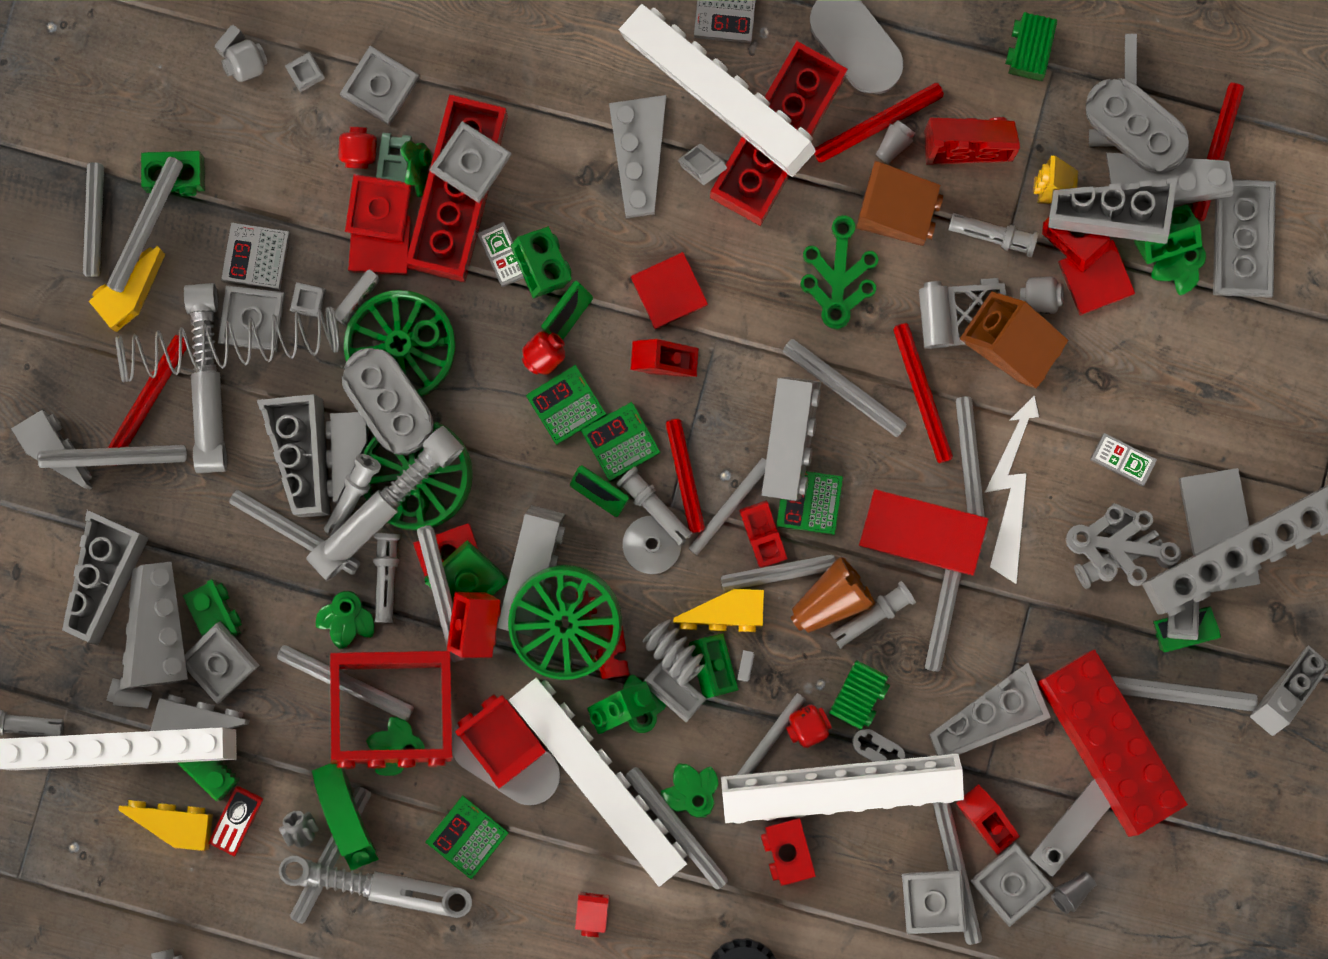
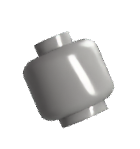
(244, 60)
(1043, 294)

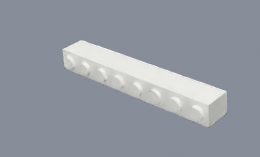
(718, 90)
(118, 749)
(598, 782)
(842, 788)

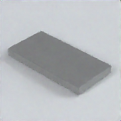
(1245, 240)
(1214, 512)

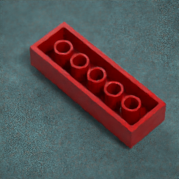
(804, 94)
(447, 217)
(1112, 743)

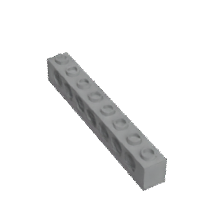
(1162, 588)

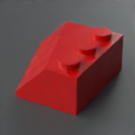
(970, 140)

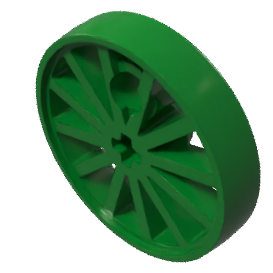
(411, 339)
(445, 514)
(575, 617)

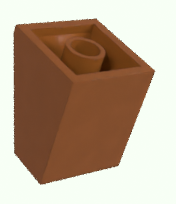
(899, 205)
(1014, 338)

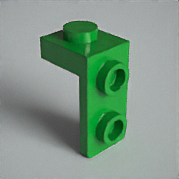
(621, 707)

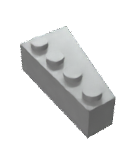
(1196, 178)
(1117, 210)
(791, 438)
(299, 448)
(534, 552)
(101, 576)
(153, 631)

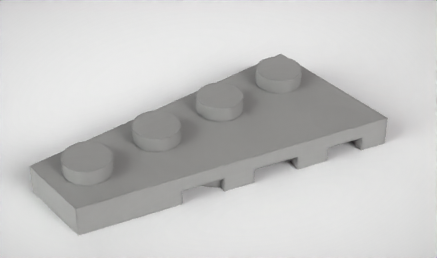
(638, 143)
(997, 713)

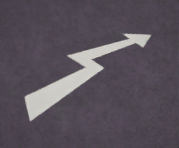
(1007, 547)

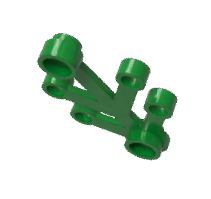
(839, 278)

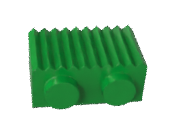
(1032, 46)
(859, 695)
(212, 777)

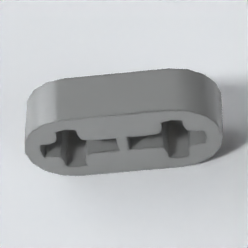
(880, 741)

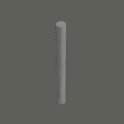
(728, 508)
(772, 735)

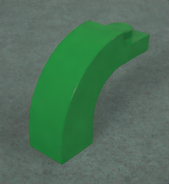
(343, 816)

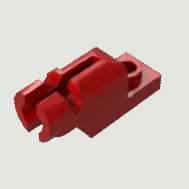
(612, 667)

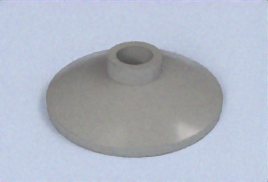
(645, 559)

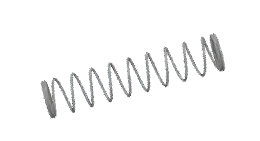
(331, 333)

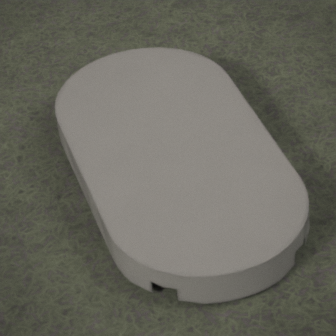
(857, 43)
(1137, 125)
(387, 401)
(529, 787)

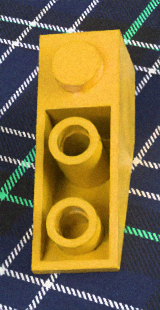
(1054, 176)
(120, 308)
(733, 608)
(176, 828)

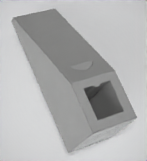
(42, 434)
(348, 439)
(1290, 692)
(176, 715)

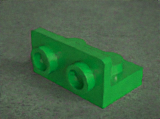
(210, 606)

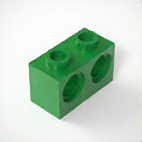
(191, 159)
(1183, 237)
(534, 263)

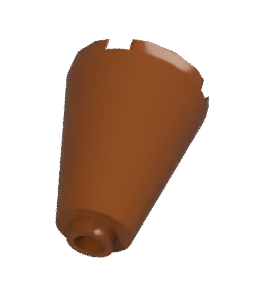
(832, 598)

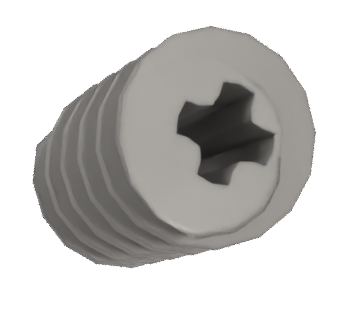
(673, 652)

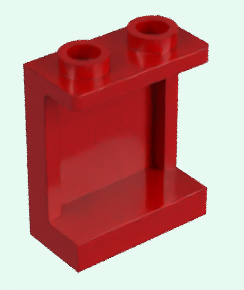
(500, 740)

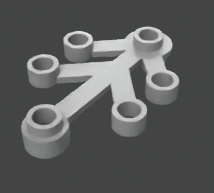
(1118, 546)

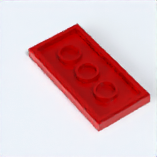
(924, 532)

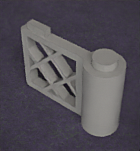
(940, 310)

